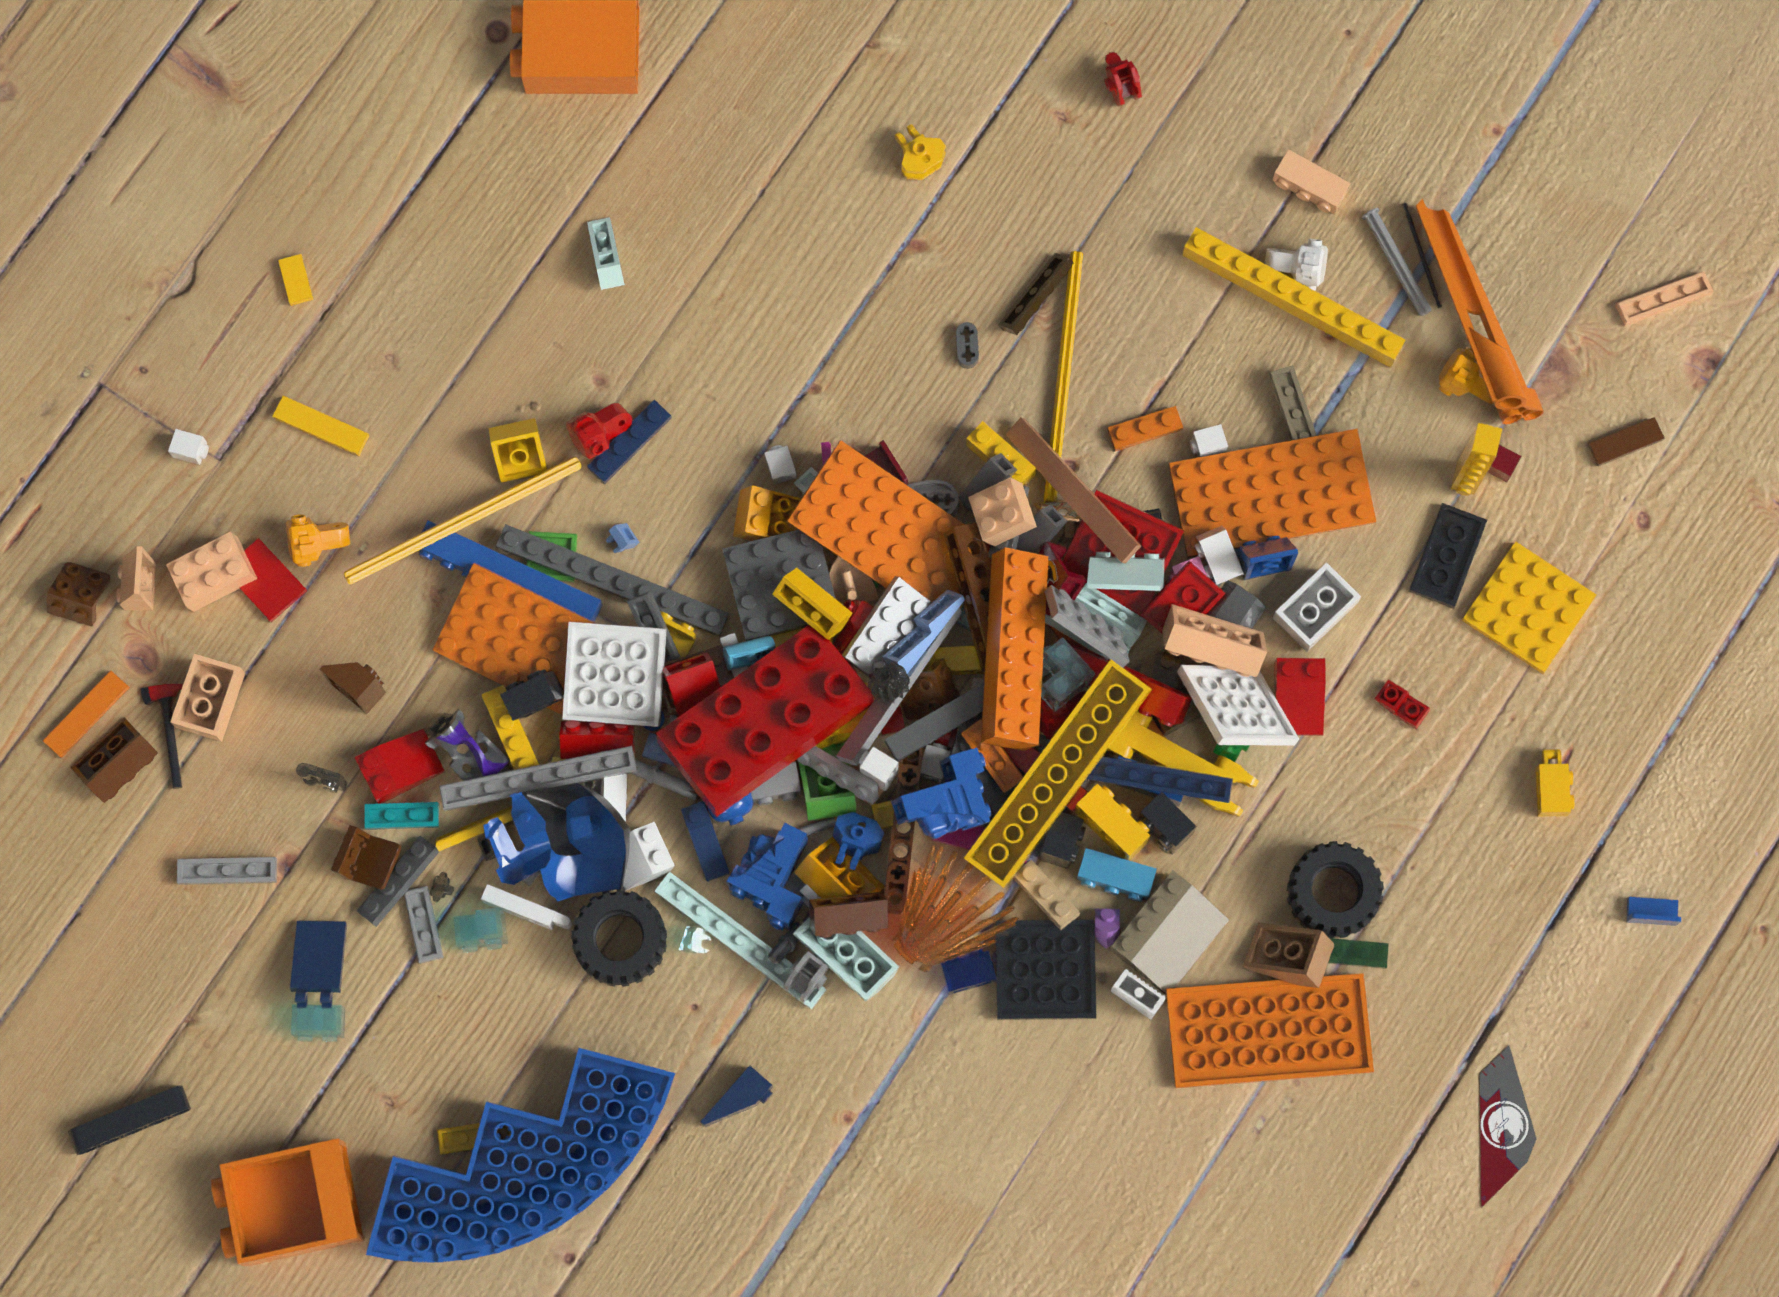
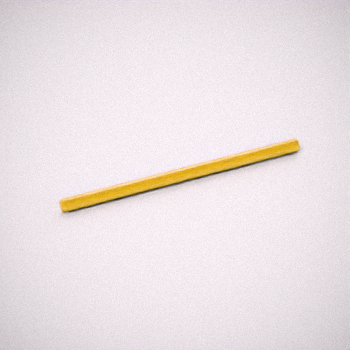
(1064, 363)
(462, 520)

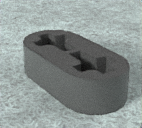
(972, 344)

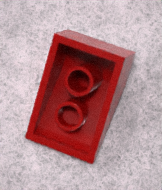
(1301, 693)
(399, 765)

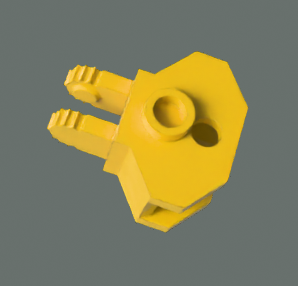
(918, 152)

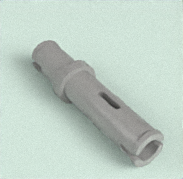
(664, 779)

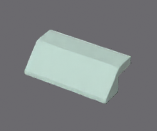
(1113, 614)

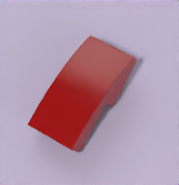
(1401, 704)

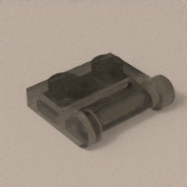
(328, 779)

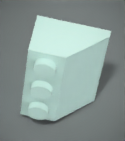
(1136, 574)

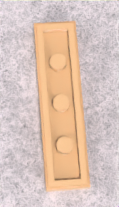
(1664, 298)

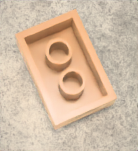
(211, 571)
(207, 697)

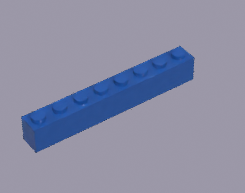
(461, 553)

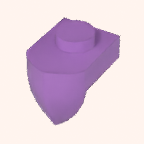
(1107, 926)

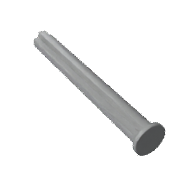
(1397, 261)

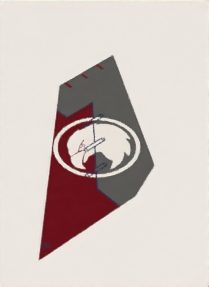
(1504, 1125)

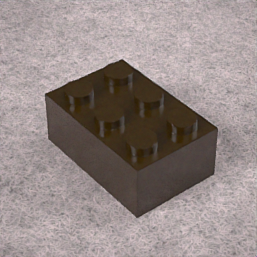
(1164, 668)

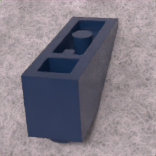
(705, 841)
(743, 1095)

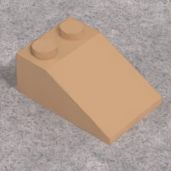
(137, 581)

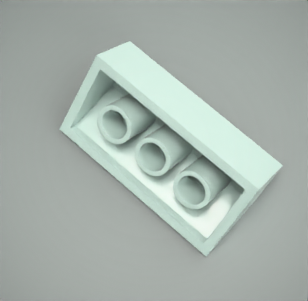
(852, 959)

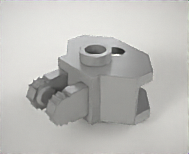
(807, 975)

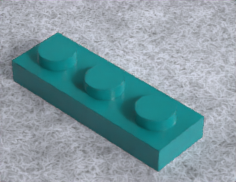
(402, 815)

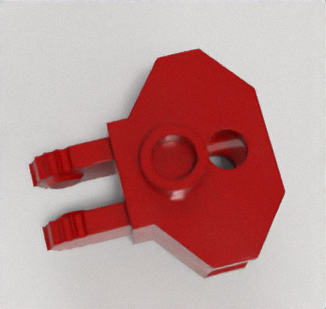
(1121, 78)

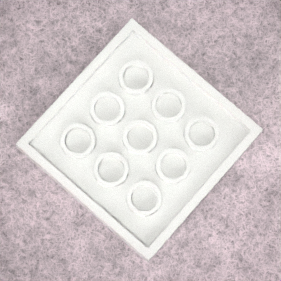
(614, 674)
(1237, 707)

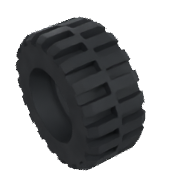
(1353, 862)
(608, 906)

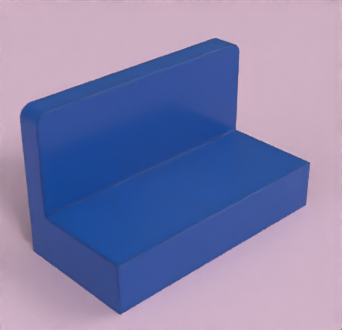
(1652, 911)

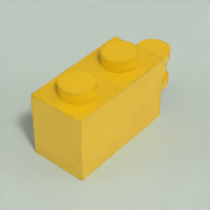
(1553, 786)

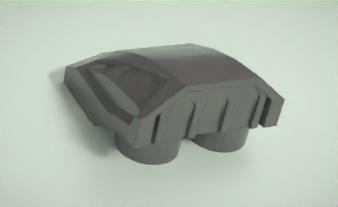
(1237, 606)

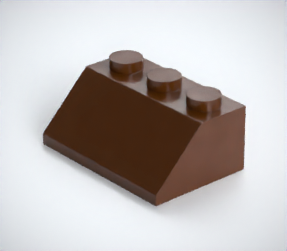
(356, 683)
(114, 760)

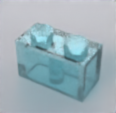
(318, 1023)

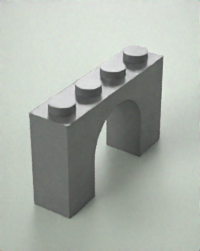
(1047, 520)

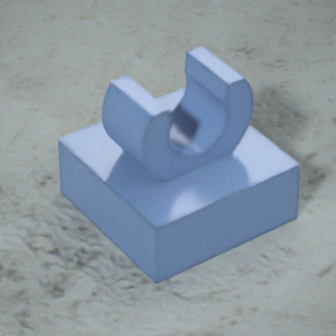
(623, 536)

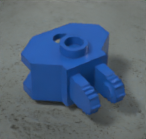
(855, 839)

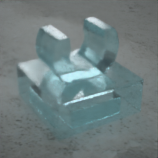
(692, 940)

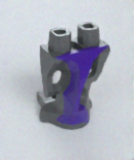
(451, 732)

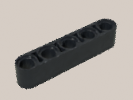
(129, 1120)

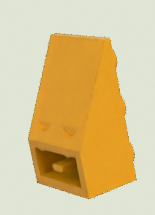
(763, 513)

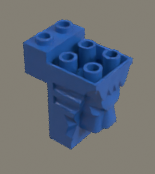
(950, 804)
(766, 872)

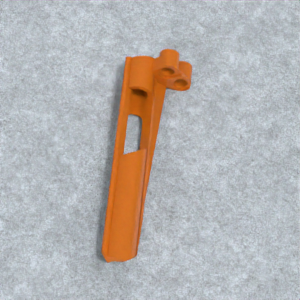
(1492, 355)

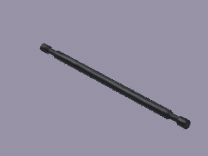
(1422, 256)

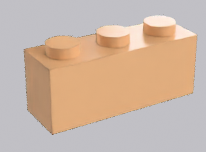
(1310, 182)

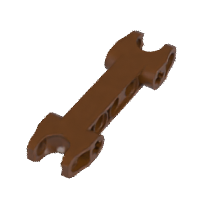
(912, 768)

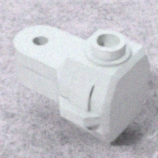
(1305, 264)

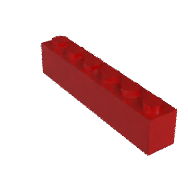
(1162, 701)

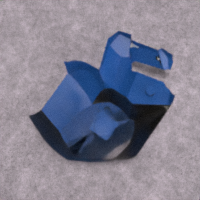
(568, 837)

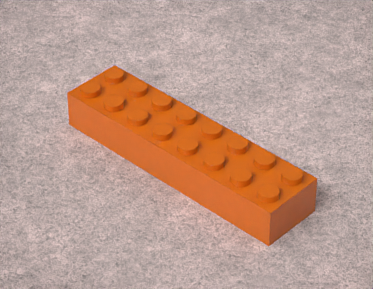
(1014, 649)

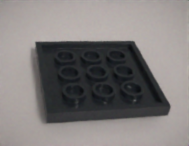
(1046, 971)

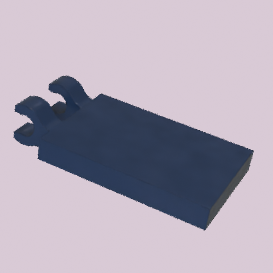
(318, 960)

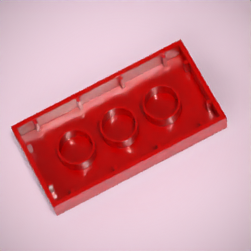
(764, 719)

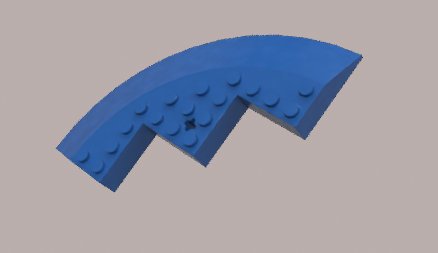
(529, 1179)

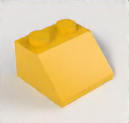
(517, 450)

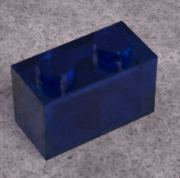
(968, 972)

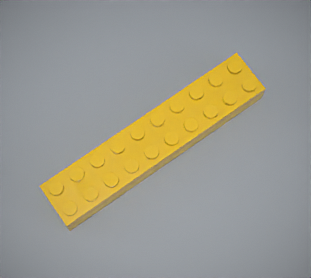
(1057, 773)

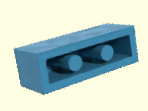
(1116, 875)

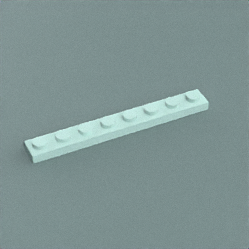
(730, 933)

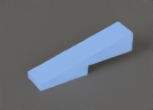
(929, 625)

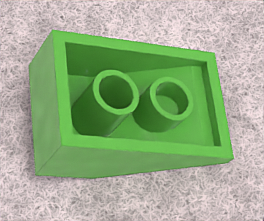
(822, 795)

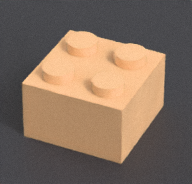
(1002, 511)

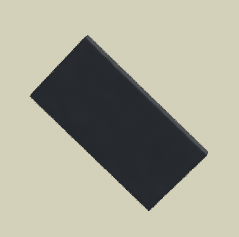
(1448, 555)

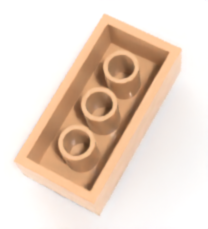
(1214, 641)

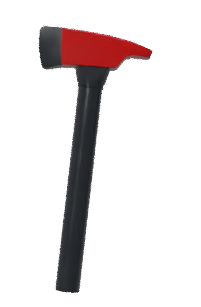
(164, 694)

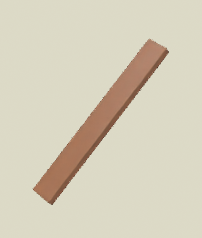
(1073, 490)

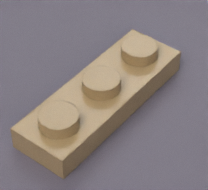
(1046, 895)

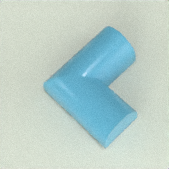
(747, 652)

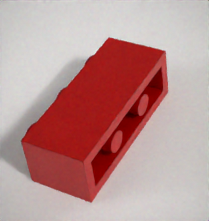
(589, 738)

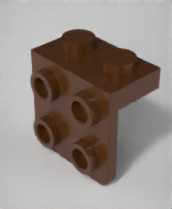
(76, 593)
(930, 691)
(366, 858)

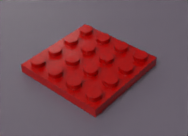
(1149, 531)

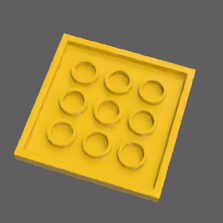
(1529, 607)

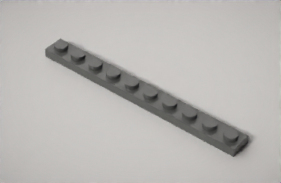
(610, 579)

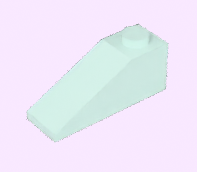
(605, 253)

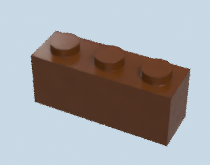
(848, 914)

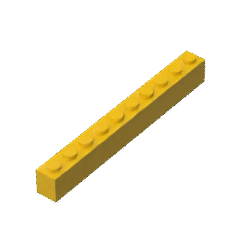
(1293, 297)

